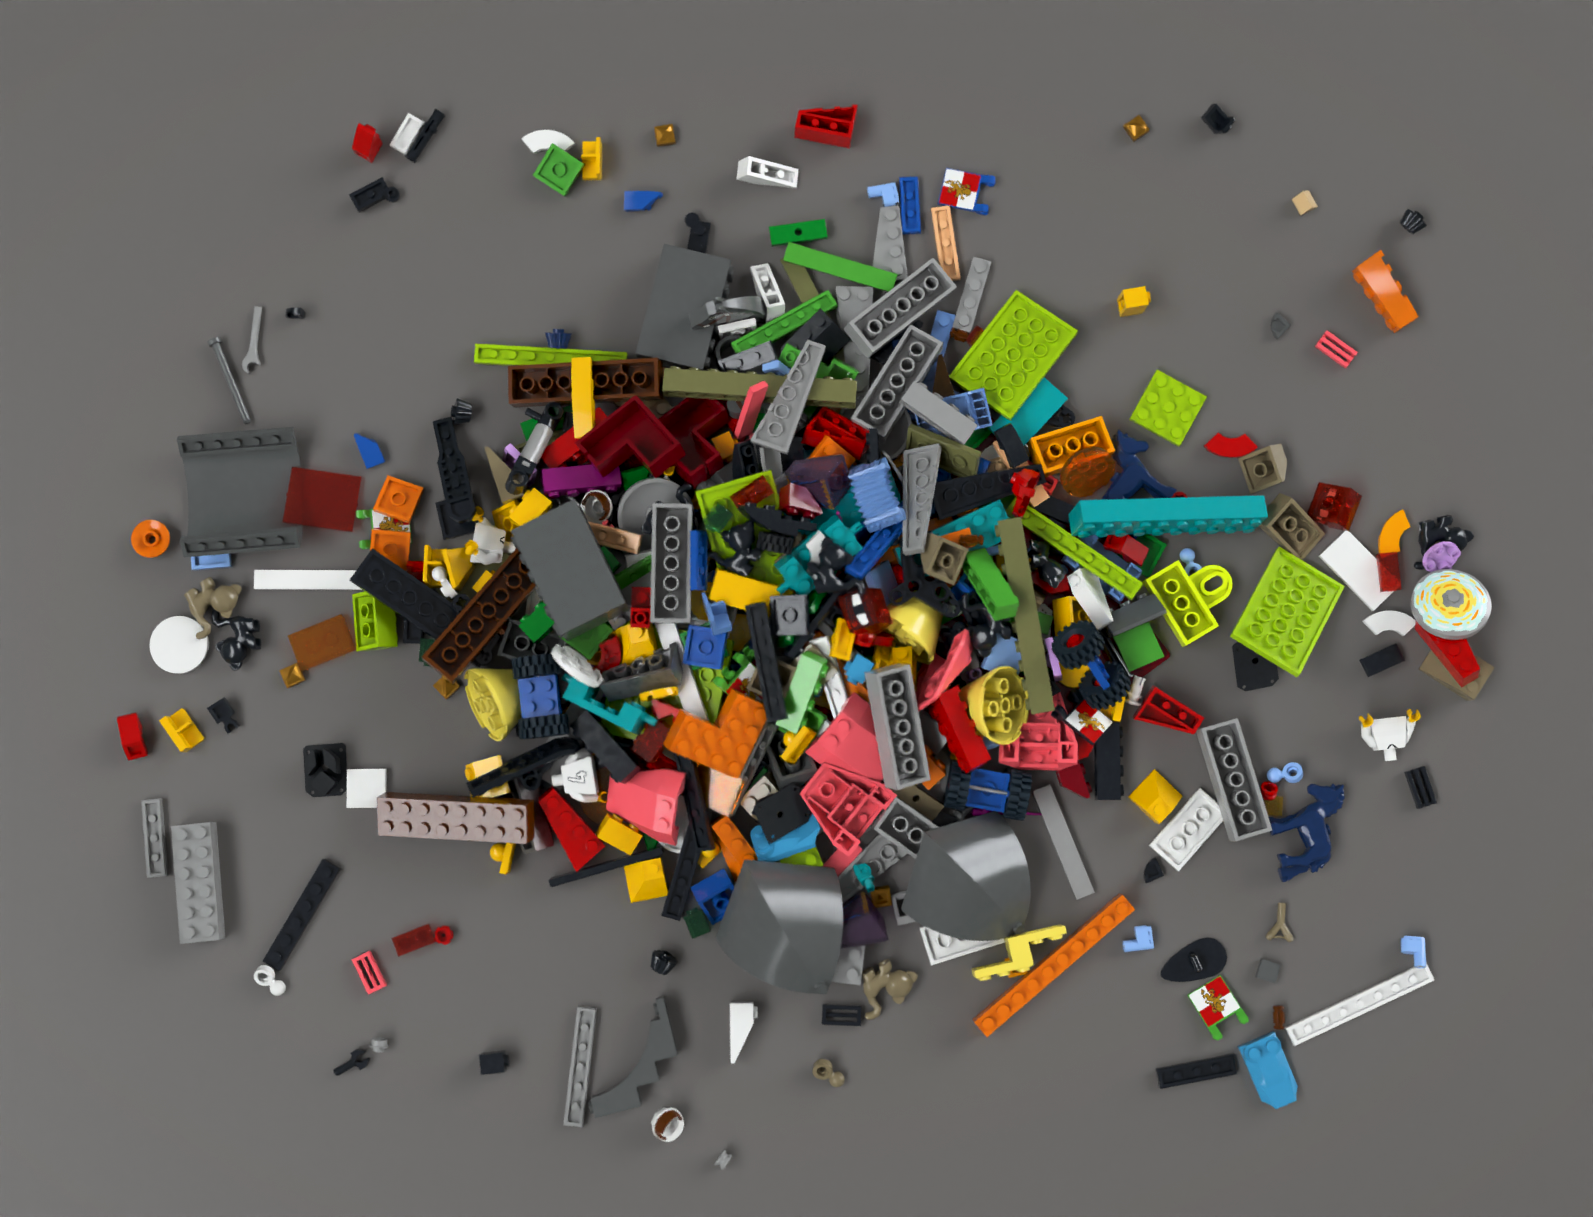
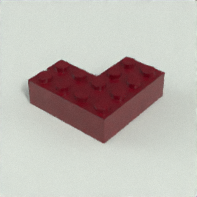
(691, 425)
(629, 432)

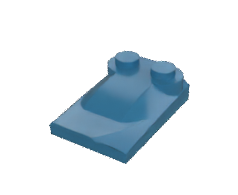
(788, 845)
(1269, 1070)

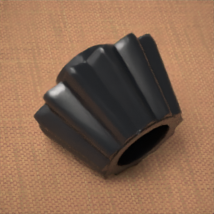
(1412, 221)
(461, 412)
(662, 962)

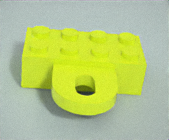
(1187, 599)

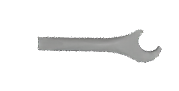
(252, 355)

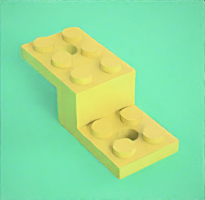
(1019, 952)

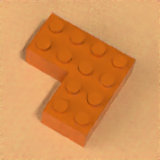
(723, 743)

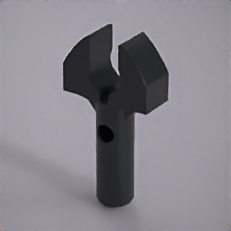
(352, 1063)

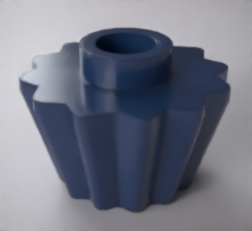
(558, 338)

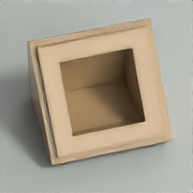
(1304, 202)

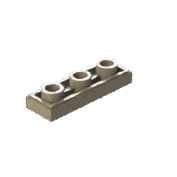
(922, 802)

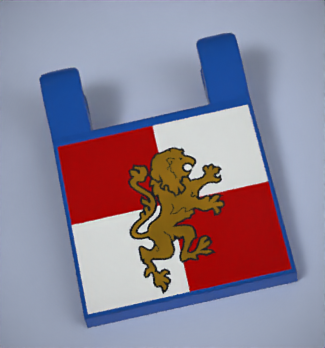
(962, 189)

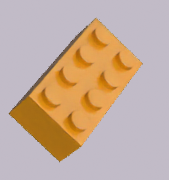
(1059, 445)

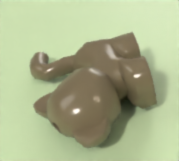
(222, 600)
(896, 983)

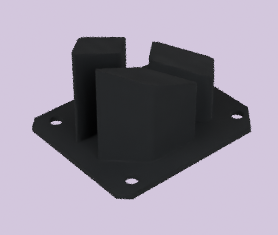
(1252, 674)
(327, 781)
(792, 809)

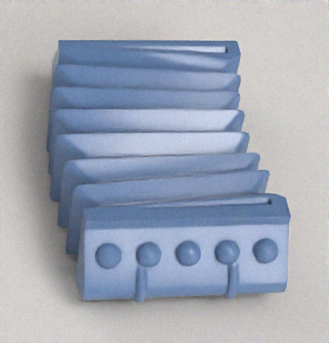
(874, 495)

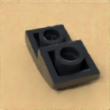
(1012, 445)
(1382, 660)

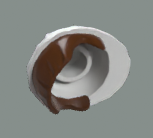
(596, 506)
(667, 1124)

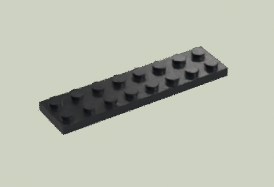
(407, 596)

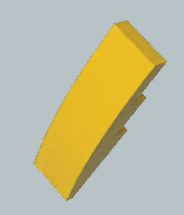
(582, 396)

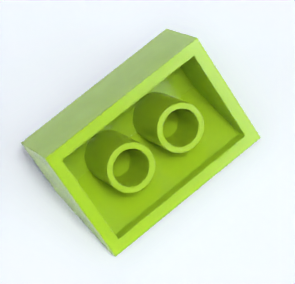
(373, 623)

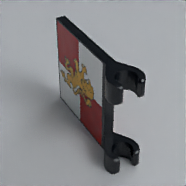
(1083, 719)

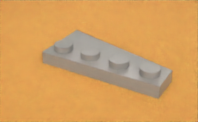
(889, 245)

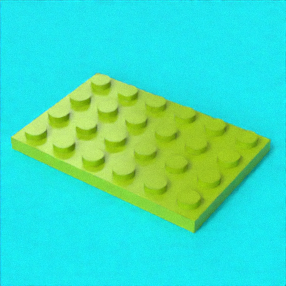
(1013, 354)
(707, 497)
(1287, 611)

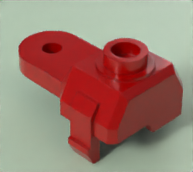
(1023, 488)
(880, 639)

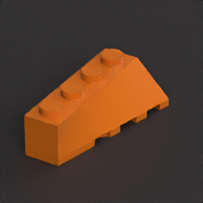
(1385, 292)
(732, 844)

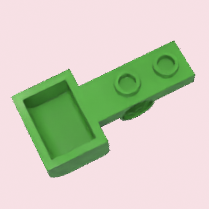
(837, 368)

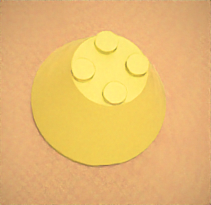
(916, 627)
(494, 700)
(997, 704)

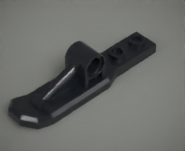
(453, 473)
(827, 610)
(527, 765)

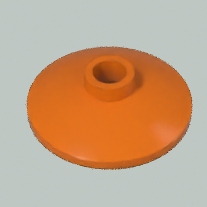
(141, 538)

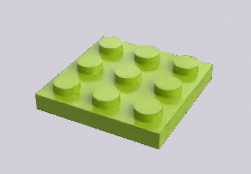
(1167, 408)

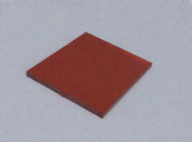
(322, 499)

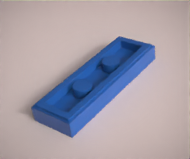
(910, 205)
(698, 560)

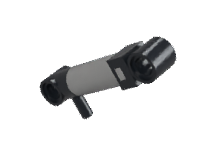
(534, 446)

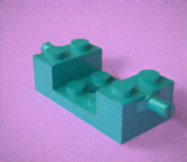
(794, 565)
(631, 716)

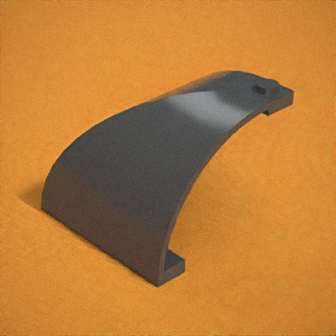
(970, 880)
(785, 924)

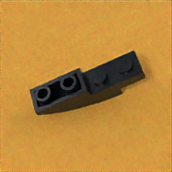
(744, 460)
(773, 521)

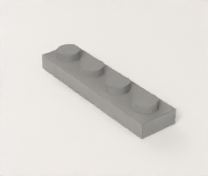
(971, 294)

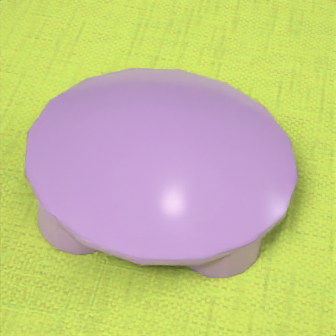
(1441, 556)

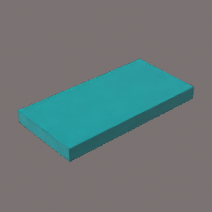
(1034, 412)

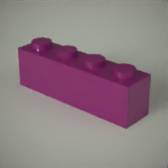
(577, 480)

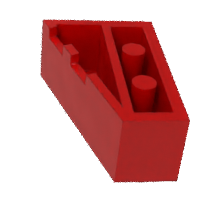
(827, 125)
(840, 429)
(1168, 712)

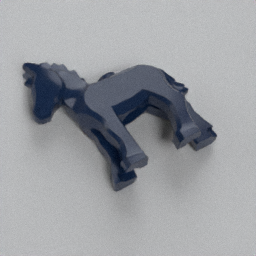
(1134, 473)
(1311, 829)

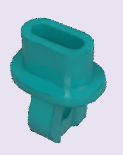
(864, 876)

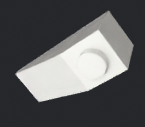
(766, 173)
(768, 291)
(1090, 595)
(741, 1022)

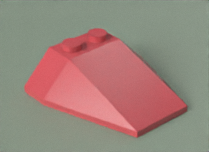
(939, 674)
(850, 741)
(1042, 744)
(649, 802)
(845, 804)

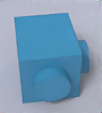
(855, 669)

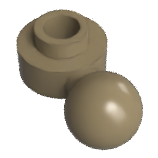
(823, 1070)

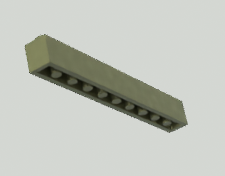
(735, 386)
(1026, 619)

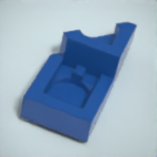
(640, 200)
(369, 451)

